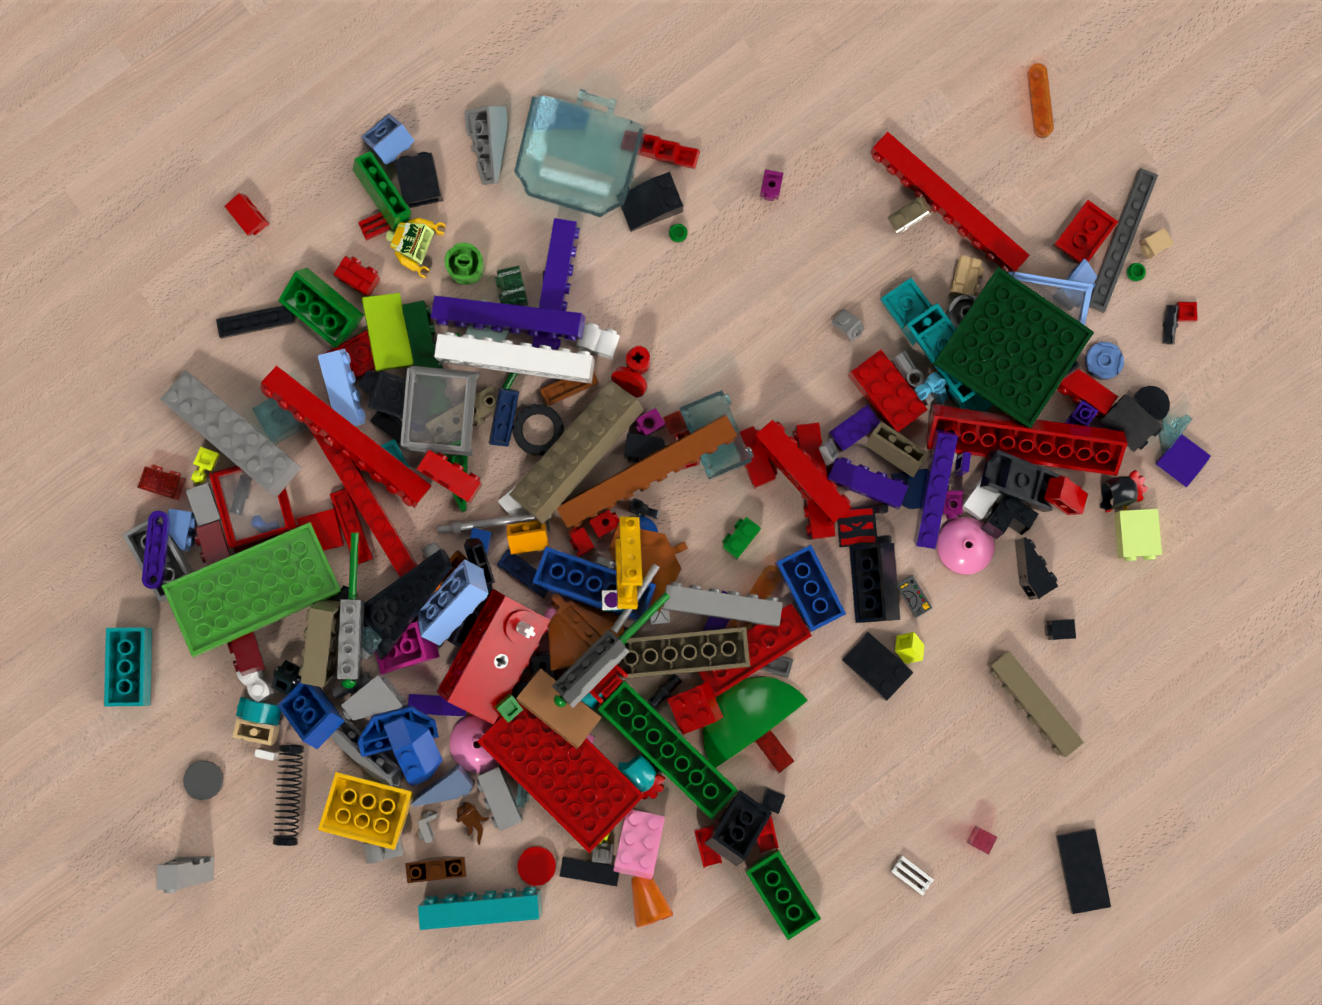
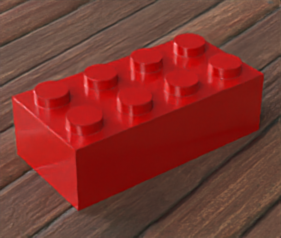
(887, 391)

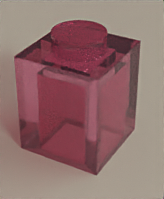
(982, 839)

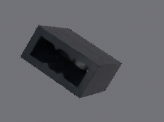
(418, 180)
(1134, 419)

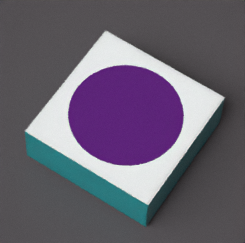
(609, 600)

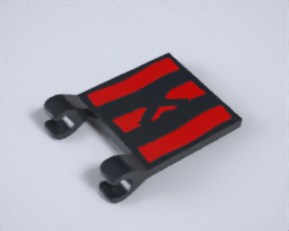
(859, 526)

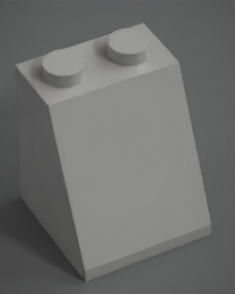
(373, 698)

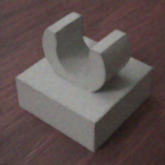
(603, 853)

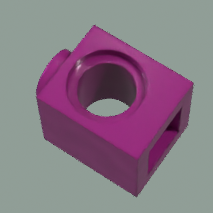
(653, 415)

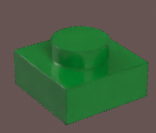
(508, 708)

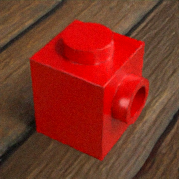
(605, 523)

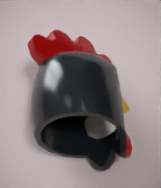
(1123, 490)

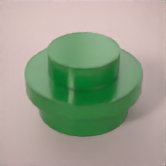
(678, 233)
(1136, 272)

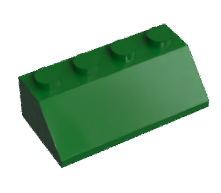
(320, 307)

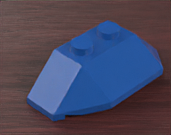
(374, 737)
(413, 749)

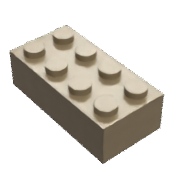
(321, 643)

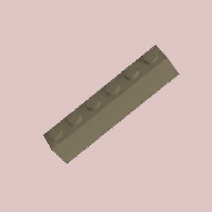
(1035, 704)

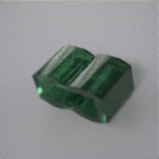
(511, 286)

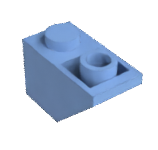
(182, 528)

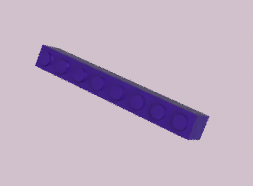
(557, 273)
(508, 317)

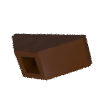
(436, 869)

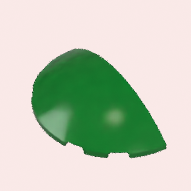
(748, 713)

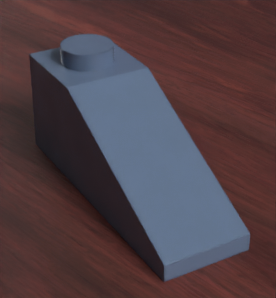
(448, 787)

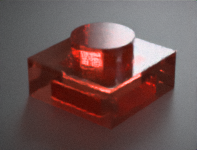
(675, 422)

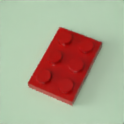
(1085, 233)

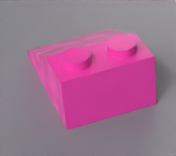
(408, 651)

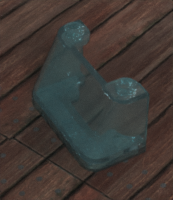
(727, 457)

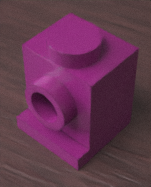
(772, 177)
(948, 511)

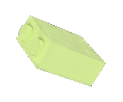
(1138, 534)

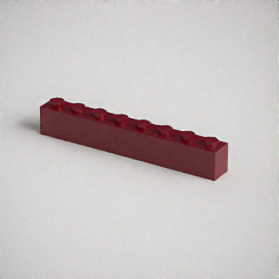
(245, 647)

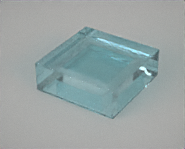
(370, 640)

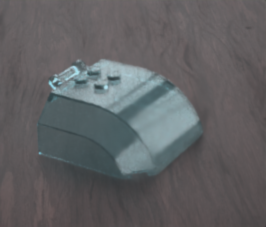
(578, 153)

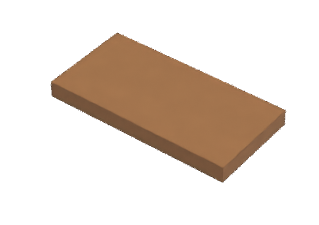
(569, 722)

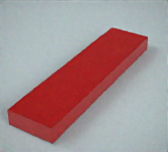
(351, 523)

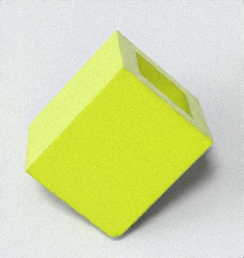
(909, 648)

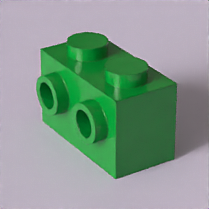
(741, 538)

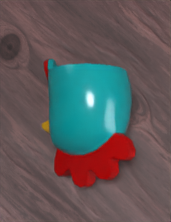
(643, 776)

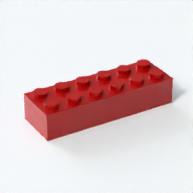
(801, 472)

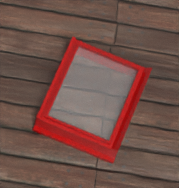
(248, 510)

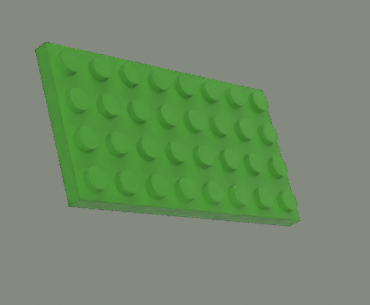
(251, 589)

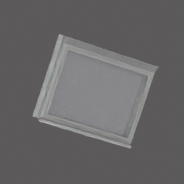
(439, 410)

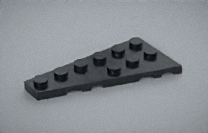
(398, 604)

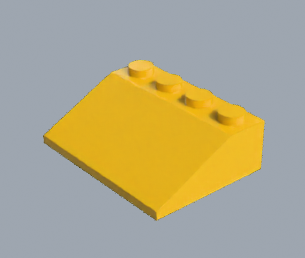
(365, 811)

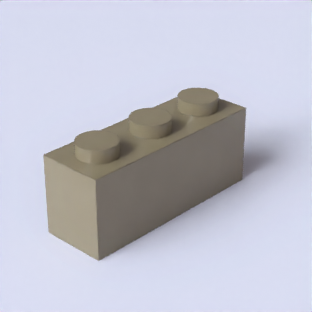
(897, 449)

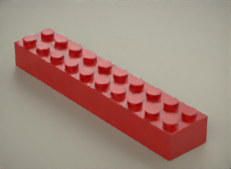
(1042, 444)

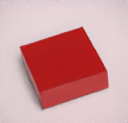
(1187, 312)

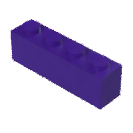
(867, 483)

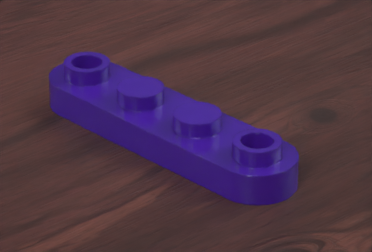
(155, 549)

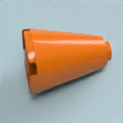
(648, 902)

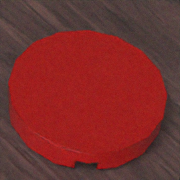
(631, 382)
(536, 865)

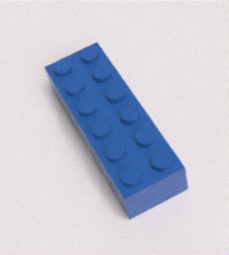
(582, 581)

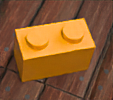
(527, 536)

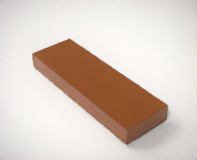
(564, 389)

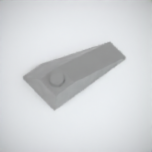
(488, 132)

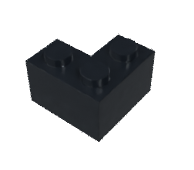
(1009, 513)

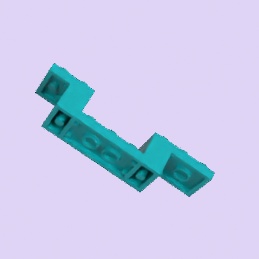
(931, 330)

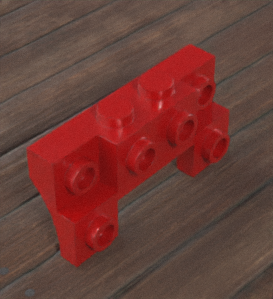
(766, 841)

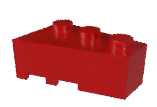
(450, 475)

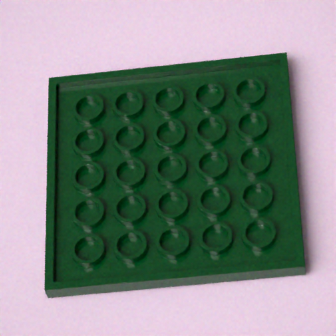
(1013, 347)

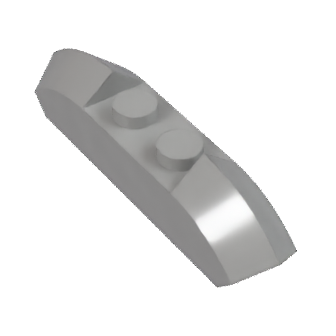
(376, 764)

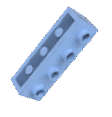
(341, 386)

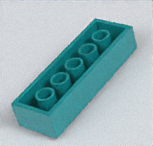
(480, 909)

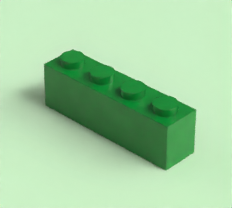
(381, 190)

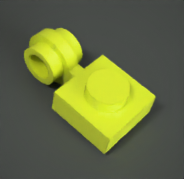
(205, 460)

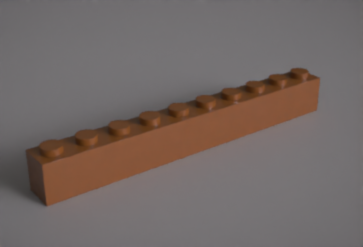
(651, 468)

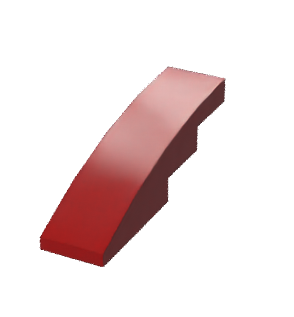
(669, 152)

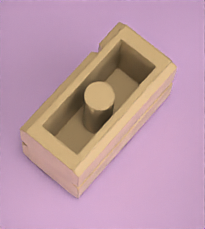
(966, 276)
(256, 732)

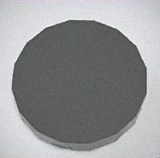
(203, 780)

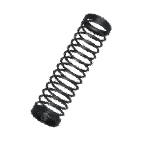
(292, 750)

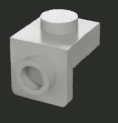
(848, 324)
(425, 831)

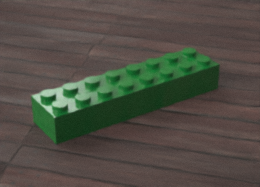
(668, 750)

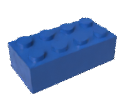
(810, 588)

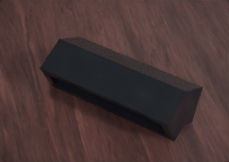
(477, 555)

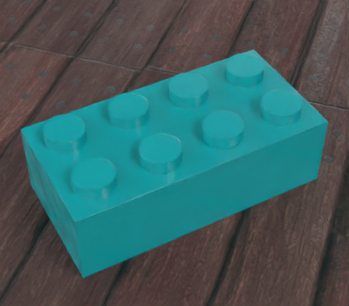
(128, 667)

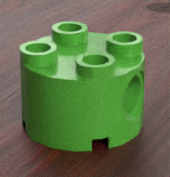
(464, 263)

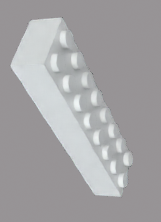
(514, 358)

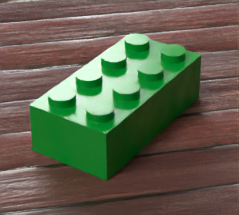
(782, 894)

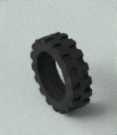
(529, 411)

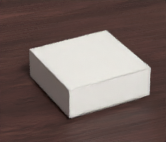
(266, 754)

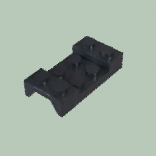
(1017, 479)

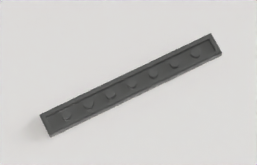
(1122, 239)

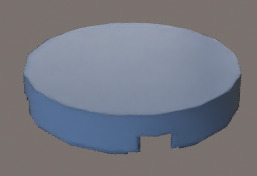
(1104, 360)

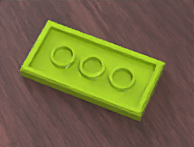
(387, 332)

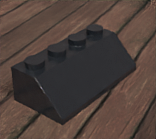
(874, 582)

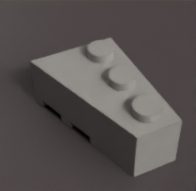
(184, 872)

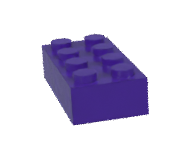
(854, 428)

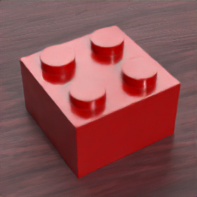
(695, 708)

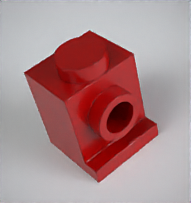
(580, 541)

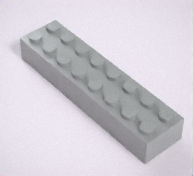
(231, 433)

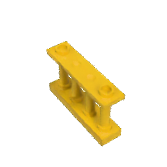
(628, 563)

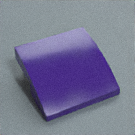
(1183, 460)

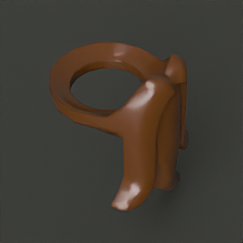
(470, 817)

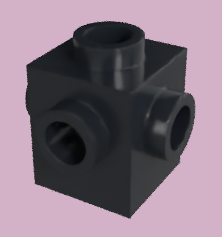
(535, 664)
(286, 677)

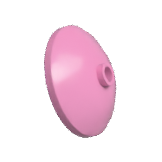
(952, 546)
(462, 745)

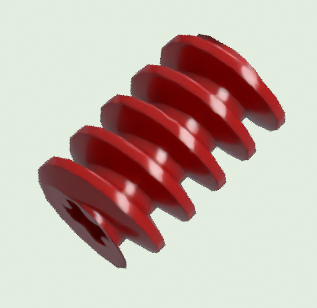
(641, 353)

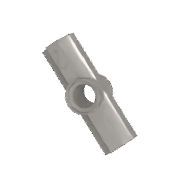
(906, 368)

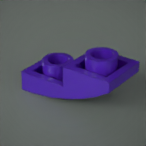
(1082, 414)

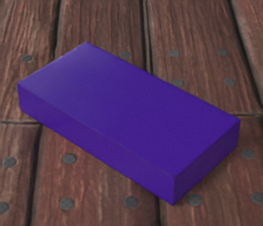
(962, 464)

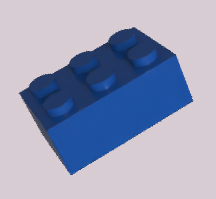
(311, 714)

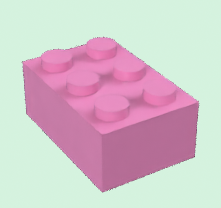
(639, 844)

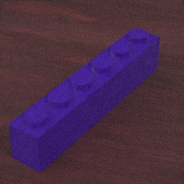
(935, 489)

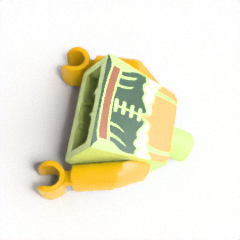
(412, 242)

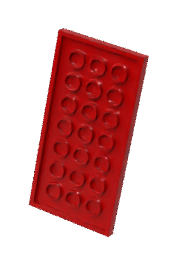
(570, 783)

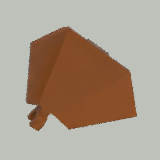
(656, 550)
(575, 630)

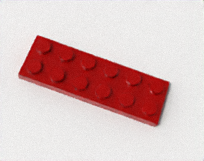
(764, 646)

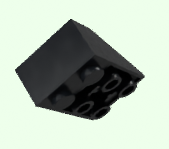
(1032, 570)

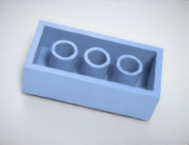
(452, 602)

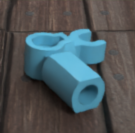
(936, 384)

